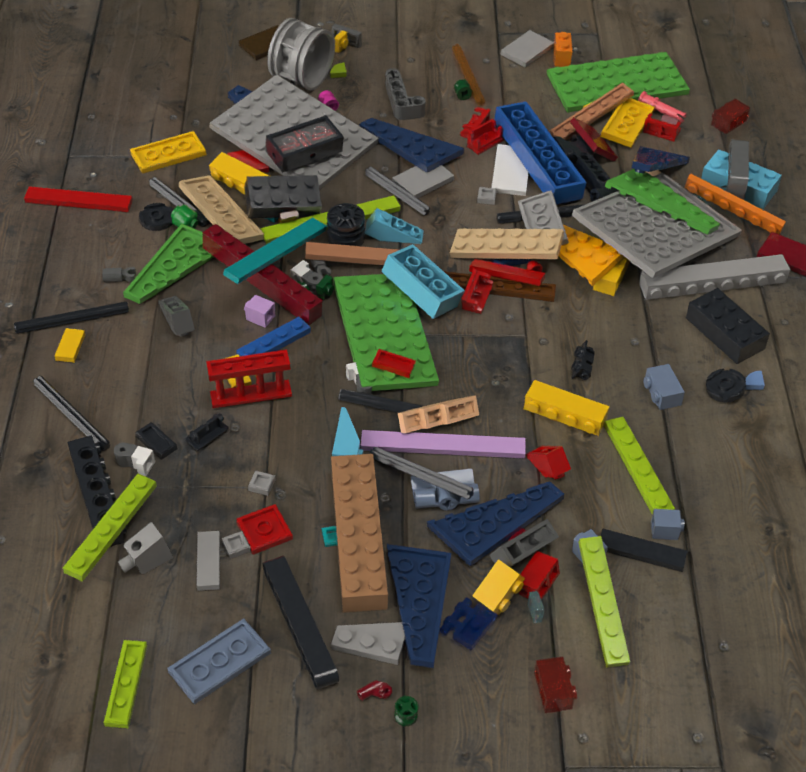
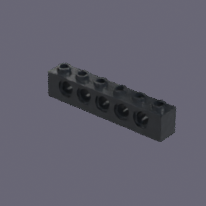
(93, 481)

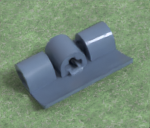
(429, 495)

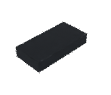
(156, 440)

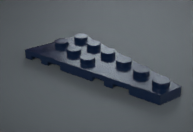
(417, 148)
(653, 159)
(494, 522)

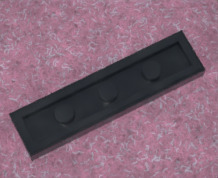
(644, 550)

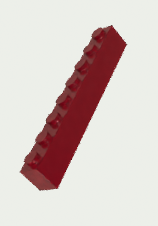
(268, 280)

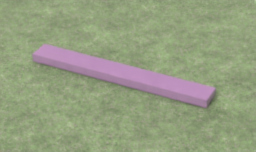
(444, 444)

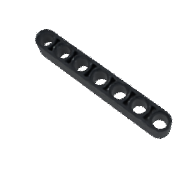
(300, 623)

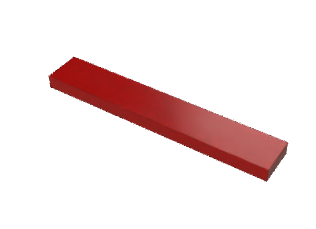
(78, 199)

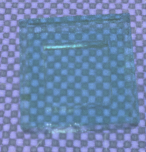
(535, 606)

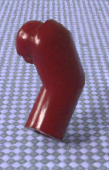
(376, 689)

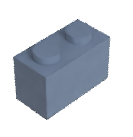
(663, 386)

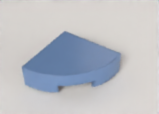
(755, 381)

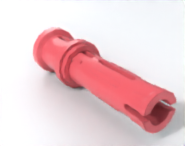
(662, 107)

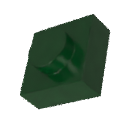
(325, 287)

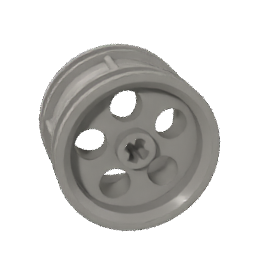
(301, 53)

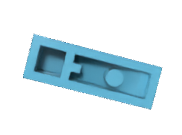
(346, 437)

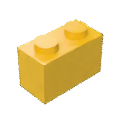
(499, 587)

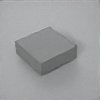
(486, 195)
(261, 483)
(236, 544)

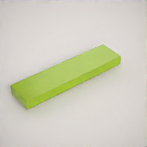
(125, 684)

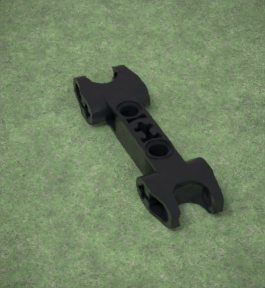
(582, 158)

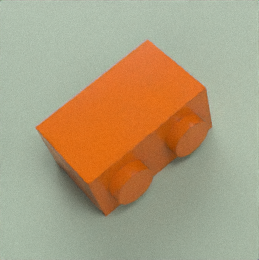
(562, 49)

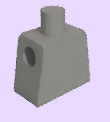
(145, 550)

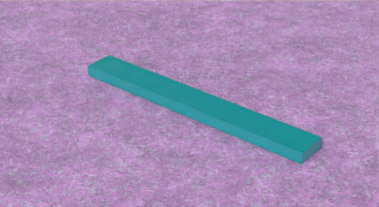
(274, 250)

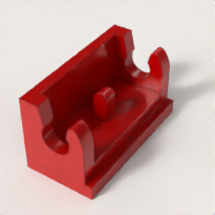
(476, 121)
(661, 129)
(484, 137)
(477, 292)
(539, 574)

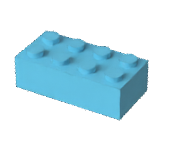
(761, 182)
(422, 281)

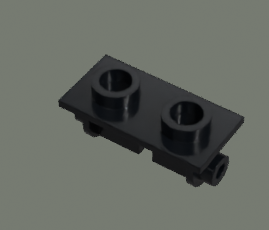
(583, 361)
(208, 432)

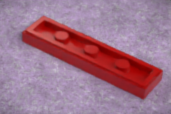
(508, 272)

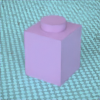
(260, 311)

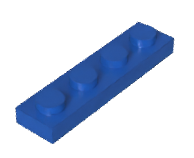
(277, 338)

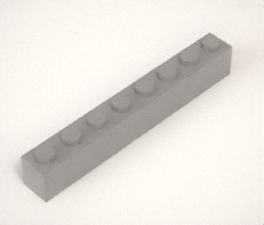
(721, 275)

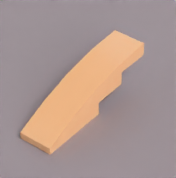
(438, 414)

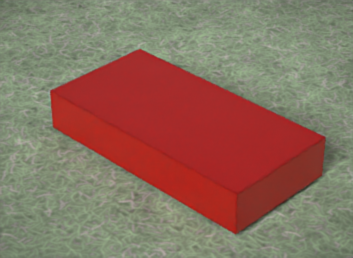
(394, 363)

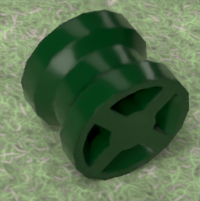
(463, 89)
(403, 705)

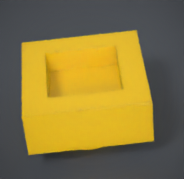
(341, 41)

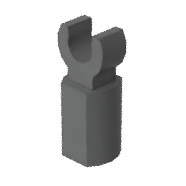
(320, 267)
(119, 274)

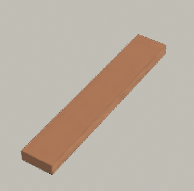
(594, 110)
(347, 253)

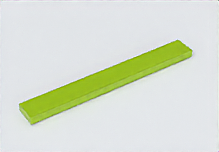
(386, 204)

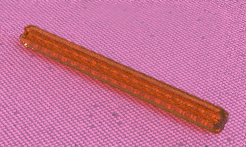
(468, 74)

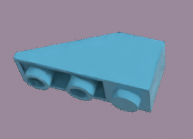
(392, 229)

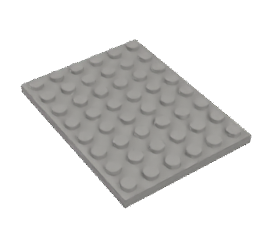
(281, 106)
(651, 237)

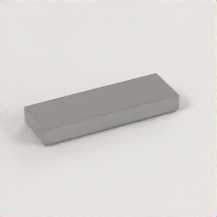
(208, 560)

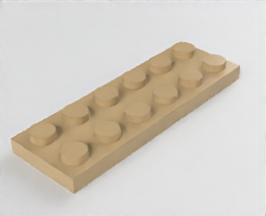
(220, 208)
(507, 243)

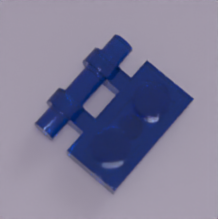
(473, 627)

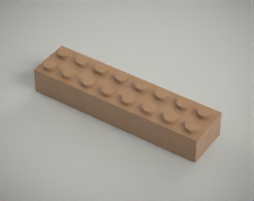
(358, 534)

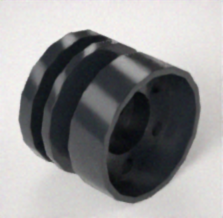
(346, 225)

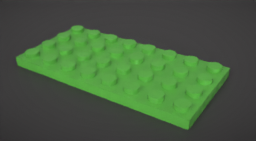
(589, 81)
(387, 319)

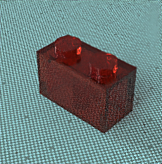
(730, 116)
(554, 684)

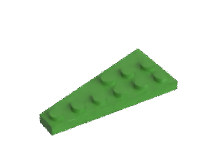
(657, 196)
(174, 260)

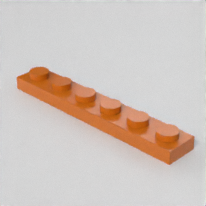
(734, 204)

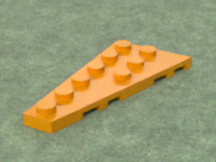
(588, 255)

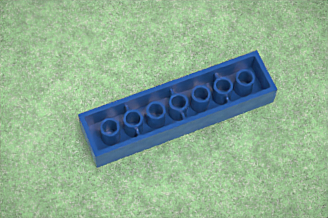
(539, 152)

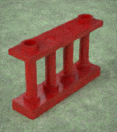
(246, 366)

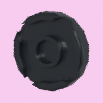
(156, 217)
(725, 385)

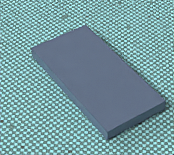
(219, 661)

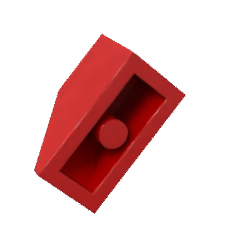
(550, 461)

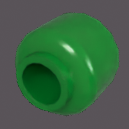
(184, 215)

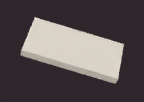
(509, 172)

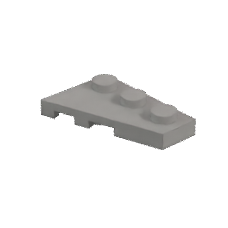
(372, 641)

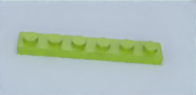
(637, 465)
(109, 527)
(604, 602)

